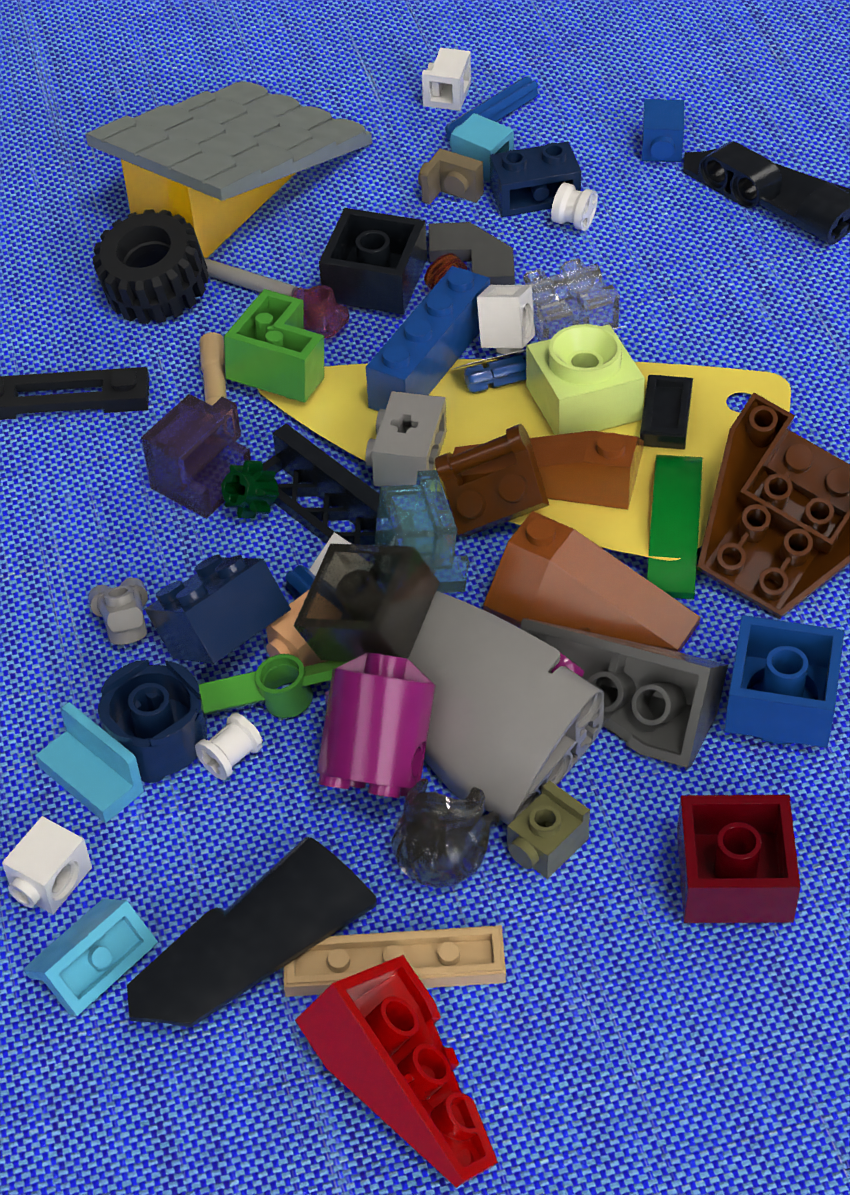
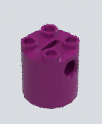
(376, 725)

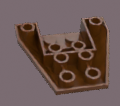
(776, 512)

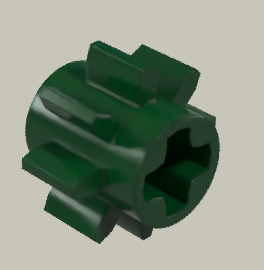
(249, 489)

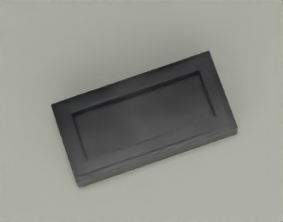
(666, 411)

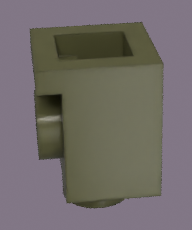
(548, 831)

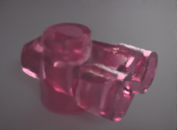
(321, 310)

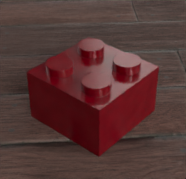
(737, 859)

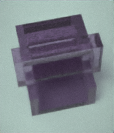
(192, 452)

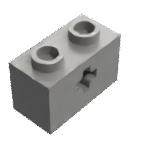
(407, 438)

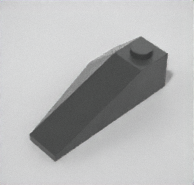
(651, 694)

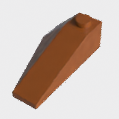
(578, 466)
(573, 583)

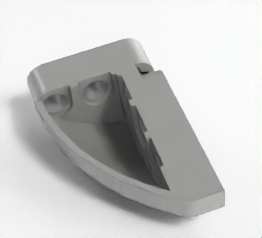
(498, 707)

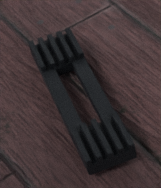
(121, 391)

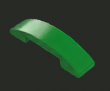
(675, 524)

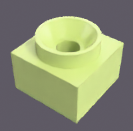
(584, 380)

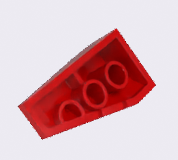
(385, 1048)

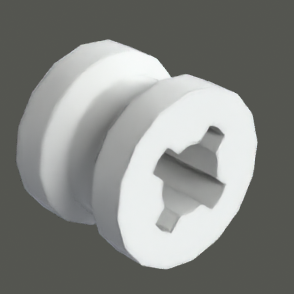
(574, 206)

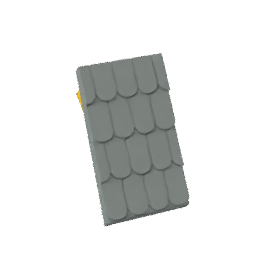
(221, 154)

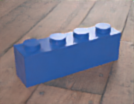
(428, 339)

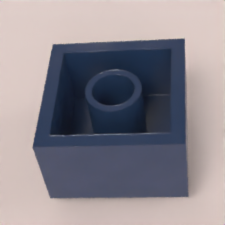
(217, 608)

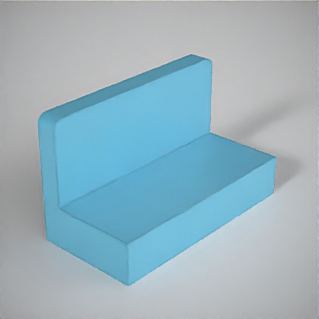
(91, 765)
(92, 954)

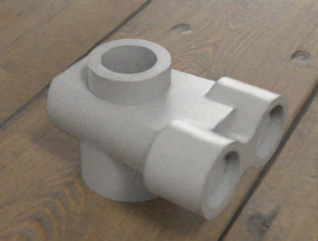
(121, 610)

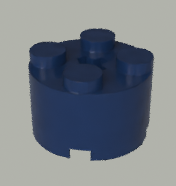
(154, 716)

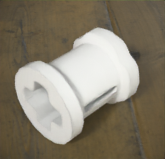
(229, 746)

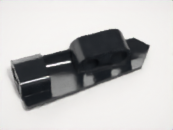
(752, 180)
(235, 948)

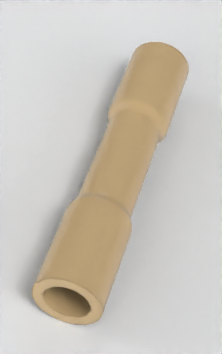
(213, 366)

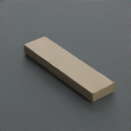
(436, 955)

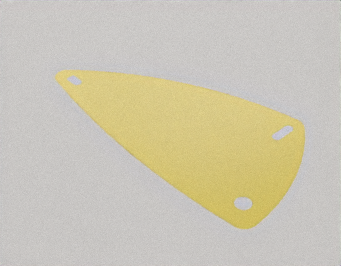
(342, 416)

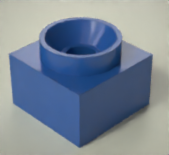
(784, 681)

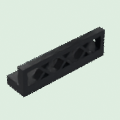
(325, 479)

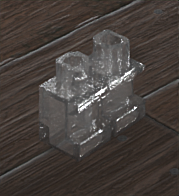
(571, 299)

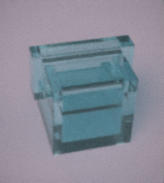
(423, 519)

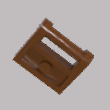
(497, 495)

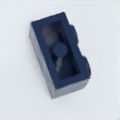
(531, 176)

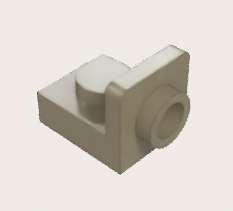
(452, 175)

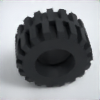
(150, 266)

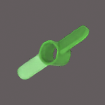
(263, 685)

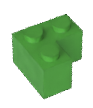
(273, 350)

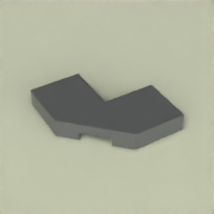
(470, 243)

